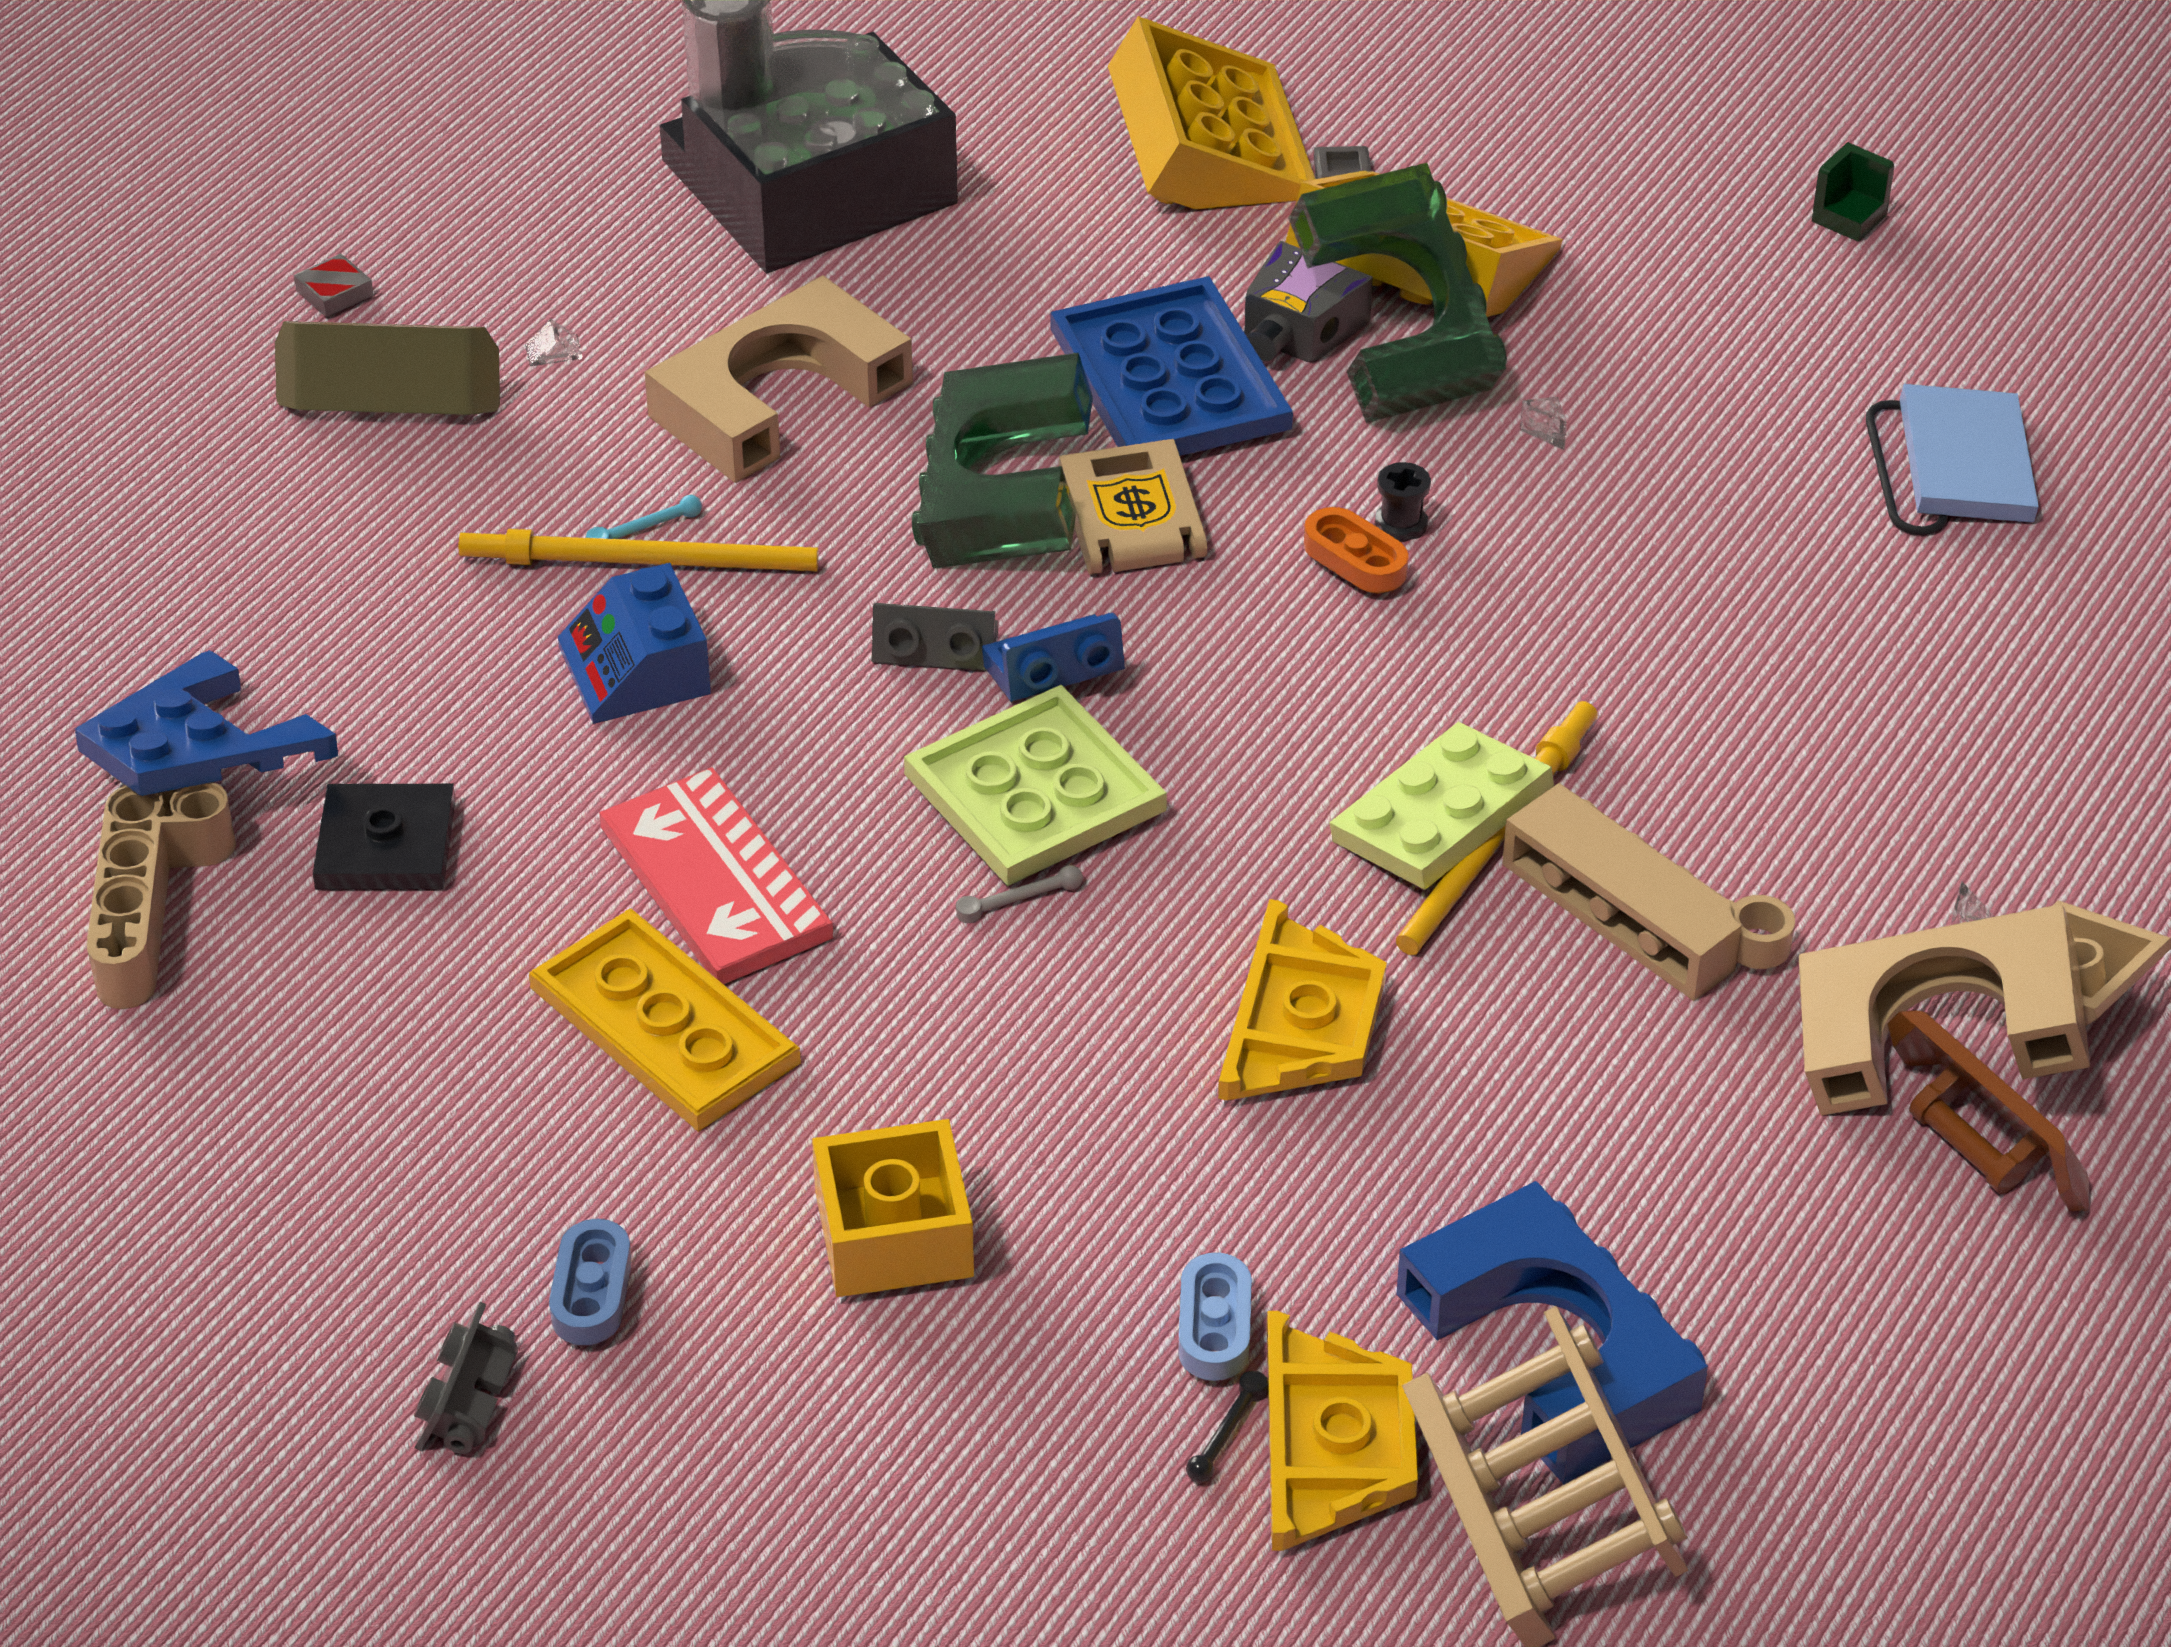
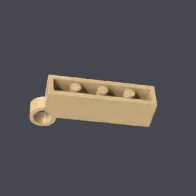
(1641, 896)

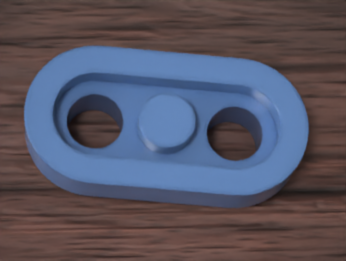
(586, 1295)

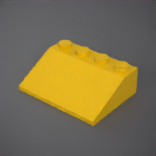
(1206, 120)
(1499, 252)

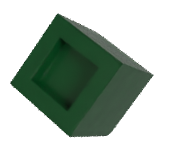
(1853, 191)

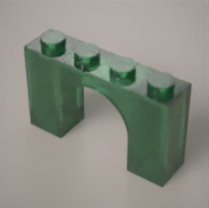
(1408, 220)
(977, 416)

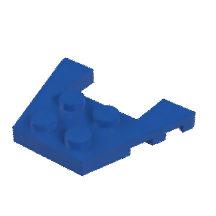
(173, 741)

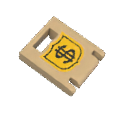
(1134, 505)

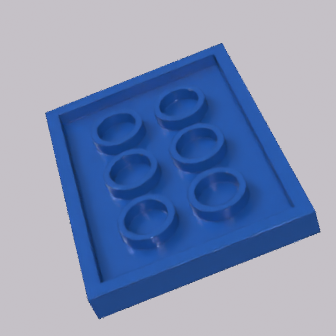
(1172, 368)

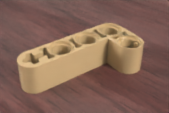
(136, 850)

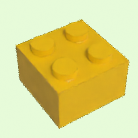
(893, 1207)

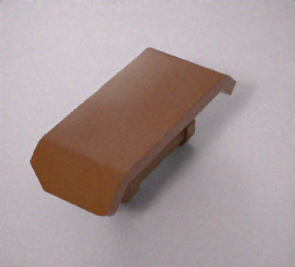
(1925, 1042)

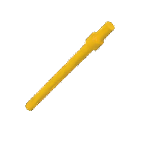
(521, 547)
(1555, 749)

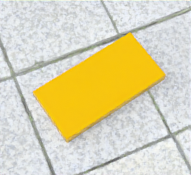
(665, 1019)

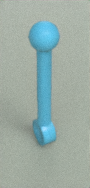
(689, 506)

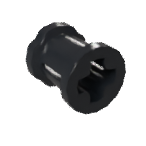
(1403, 495)

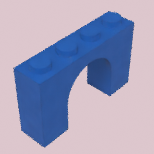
(1536, 1253)

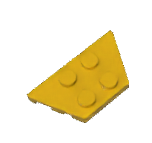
(1301, 1010)
(1335, 1432)

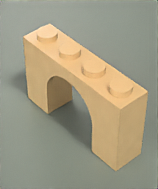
(811, 329)
(1859, 987)

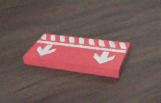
(716, 876)

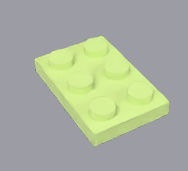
(1441, 805)

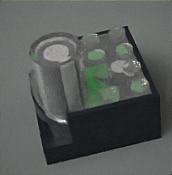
(804, 134)

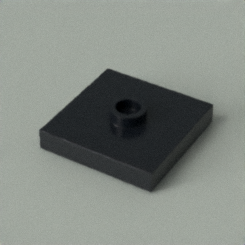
(384, 836)

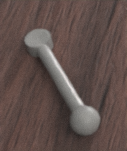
(970, 908)

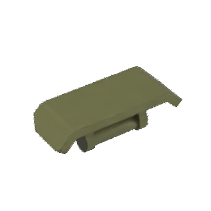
(387, 368)

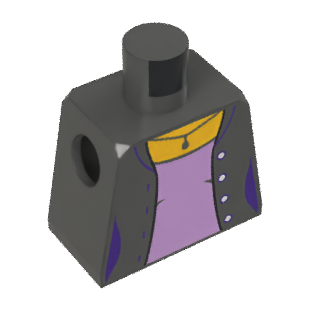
(1304, 308)

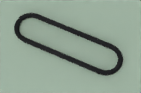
(1884, 479)

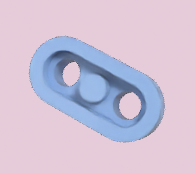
(1215, 1321)

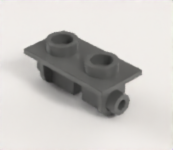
(931, 636)
(453, 1405)

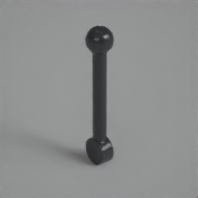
(1252, 1387)

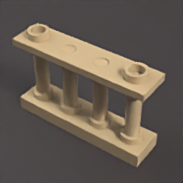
(1501, 1533)

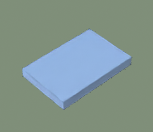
(1968, 453)

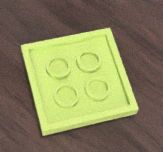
(1034, 784)

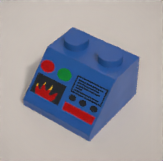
(636, 646)

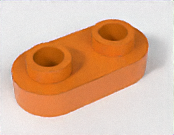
(1355, 549)

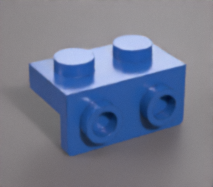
(1056, 655)

